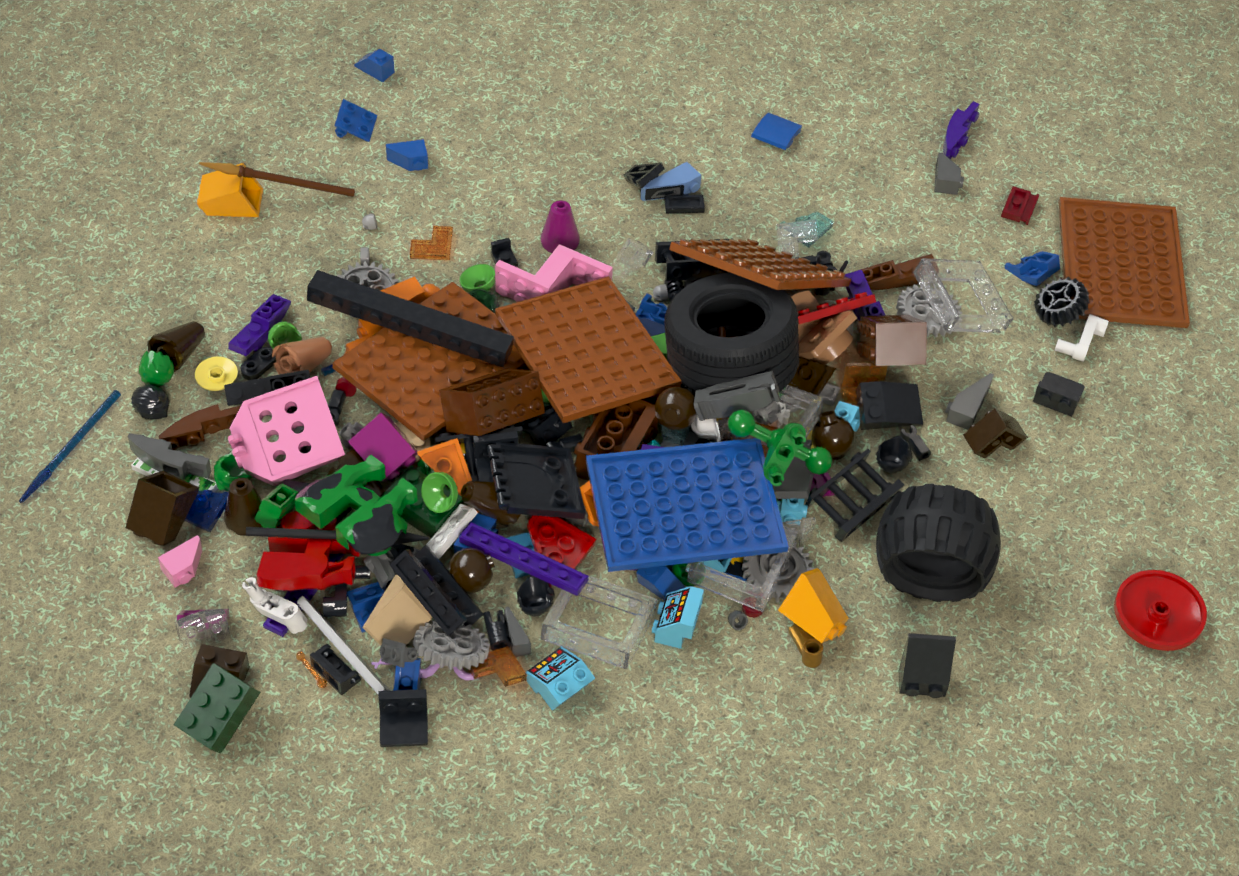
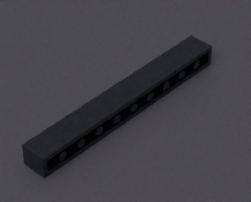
(410, 318)

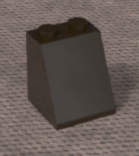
(160, 507)

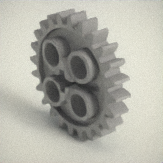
(369, 276)
(916, 304)
(460, 649)

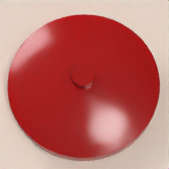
(1160, 610)

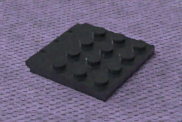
(535, 480)

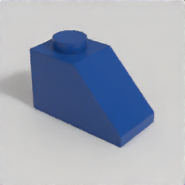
(377, 64)
(408, 155)
(659, 580)

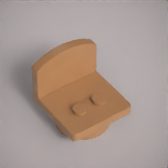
(825, 337)

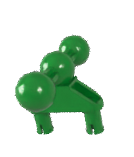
(781, 445)

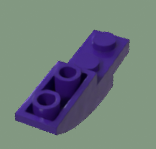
(958, 128)
(858, 285)
(255, 334)

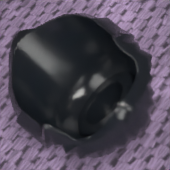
(150, 402)
(894, 455)
(535, 596)

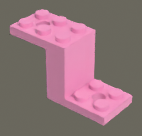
(557, 273)

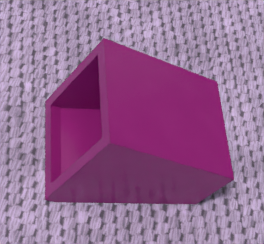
(386, 443)

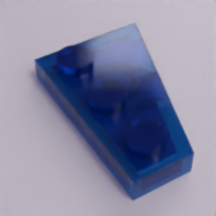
(207, 509)

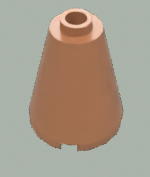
(301, 355)

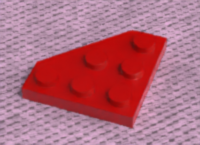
(559, 540)

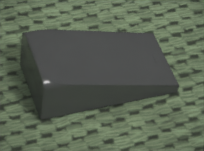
(519, 640)

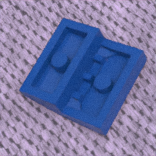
(776, 131)
(363, 601)

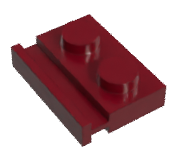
(1020, 205)

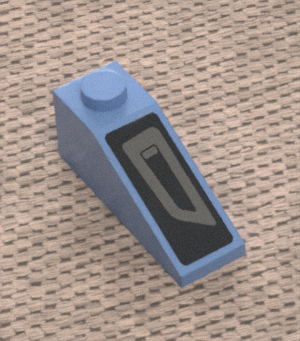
(678, 181)

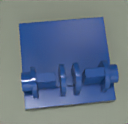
(354, 121)

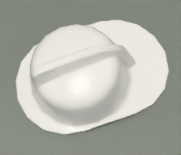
(706, 429)

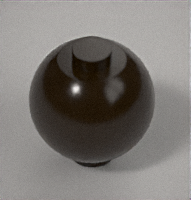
(675, 408)
(833, 434)
(471, 569)

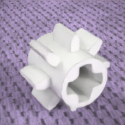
(782, 416)

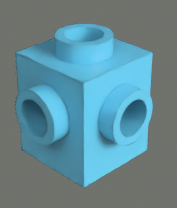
(850, 413)
(792, 509)

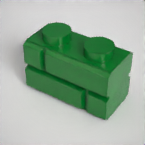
(276, 506)

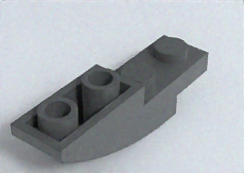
(161, 457)

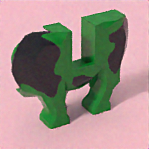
(377, 519)

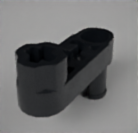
(337, 605)

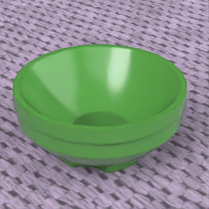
(476, 276)
(433, 492)

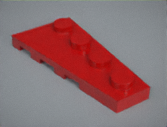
(841, 305)

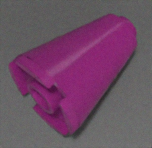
(560, 228)

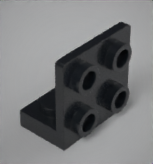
(403, 718)

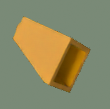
(229, 195)
(815, 607)

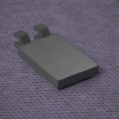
(796, 479)

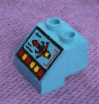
(678, 616)
(559, 677)

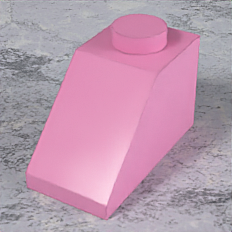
(181, 562)

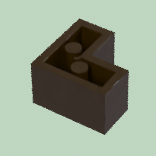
(994, 431)

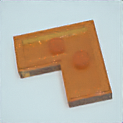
(436, 249)
(503, 664)

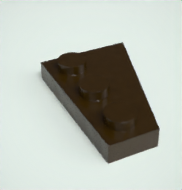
(811, 376)

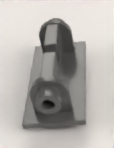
(396, 653)

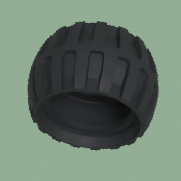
(938, 543)

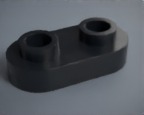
(259, 363)

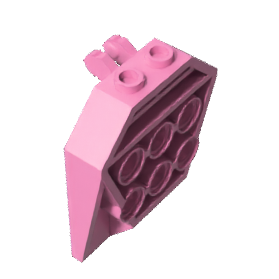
(251, 435)

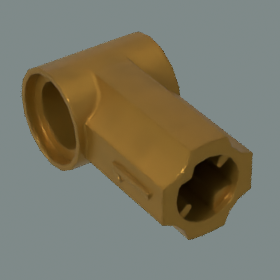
(807, 645)

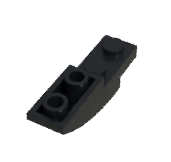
(239, 392)

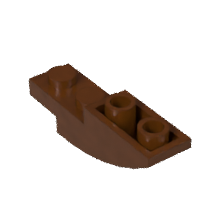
(892, 275)
(193, 427)

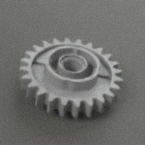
(758, 566)

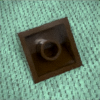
(231, 660)

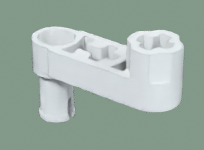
(1078, 351)
(285, 611)

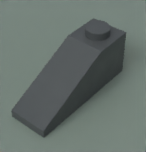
(968, 403)

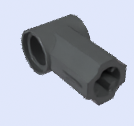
(381, 568)

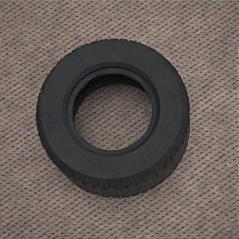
(758, 326)

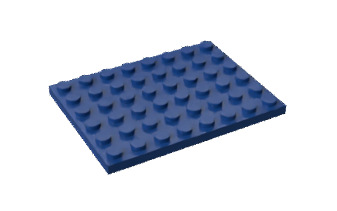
(685, 504)

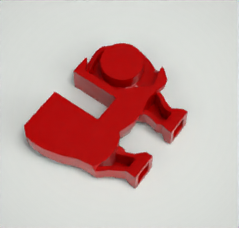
(304, 562)

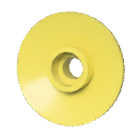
(218, 367)

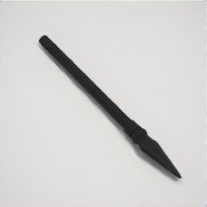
(319, 534)

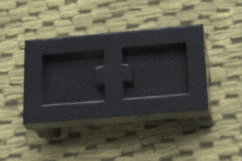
(334, 669)

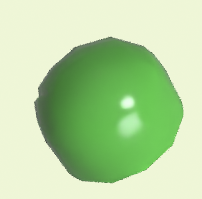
(283, 333)

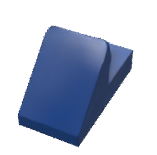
(408, 676)

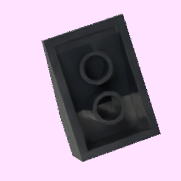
(888, 405)
(926, 665)

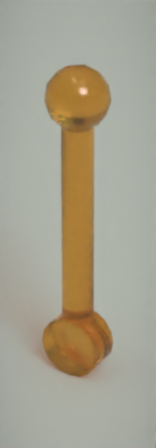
(321, 683)

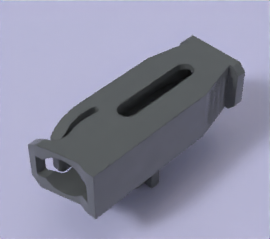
(744, 394)

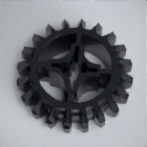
(1062, 302)

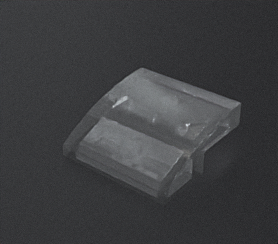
(202, 627)

